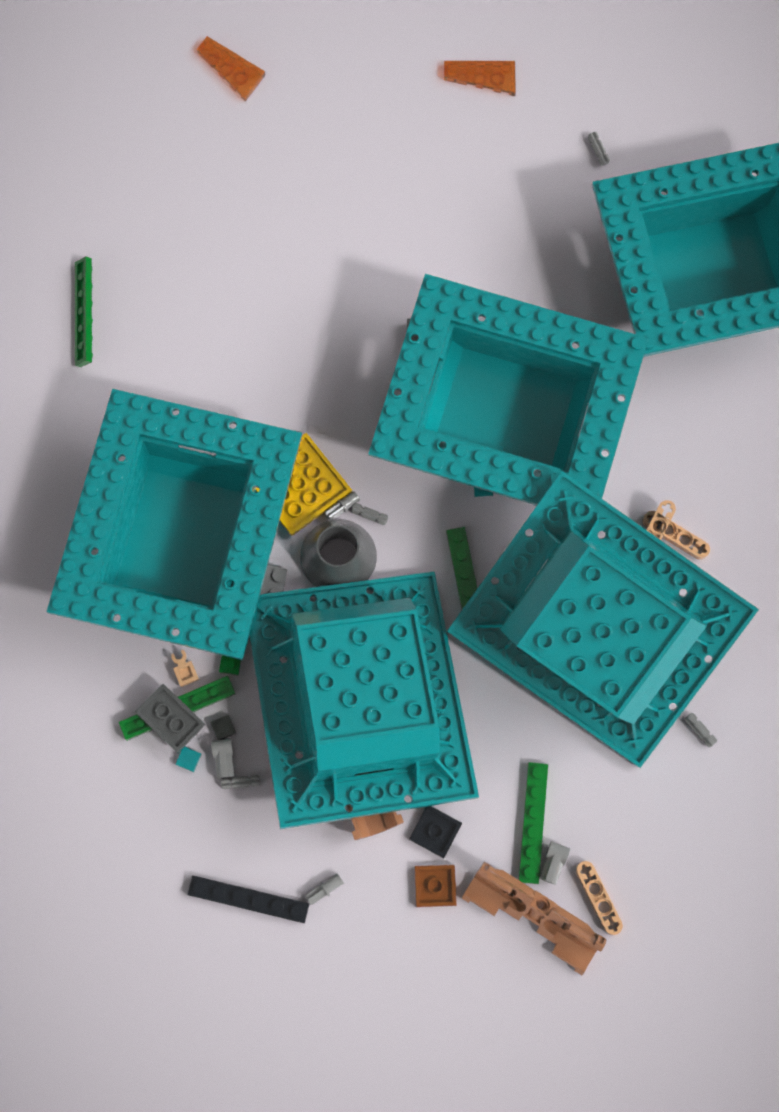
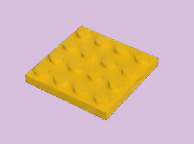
(312, 487)

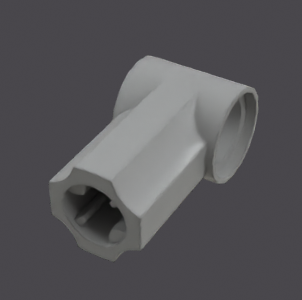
(223, 752)
(555, 859)

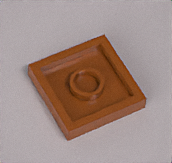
(435, 886)

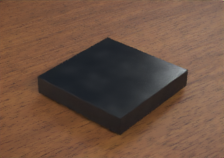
(435, 831)

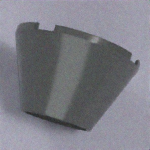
(323, 573)

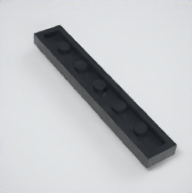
(248, 899)

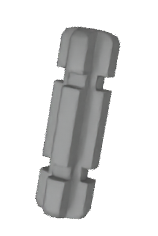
(598, 148)
(369, 514)
(700, 729)
(240, 782)

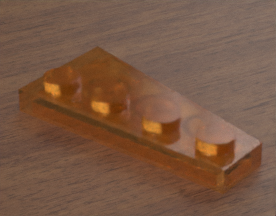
(237, 71)
(487, 74)

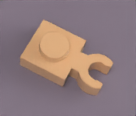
(184, 671)

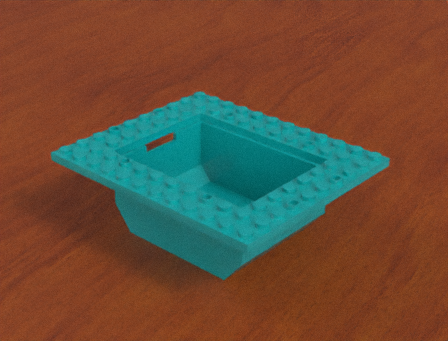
(699, 253)
(506, 393)
(175, 524)
(602, 619)
(360, 694)

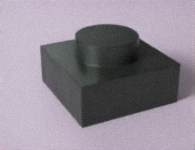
(223, 727)

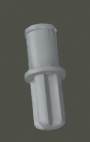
(342, 506)
(324, 889)

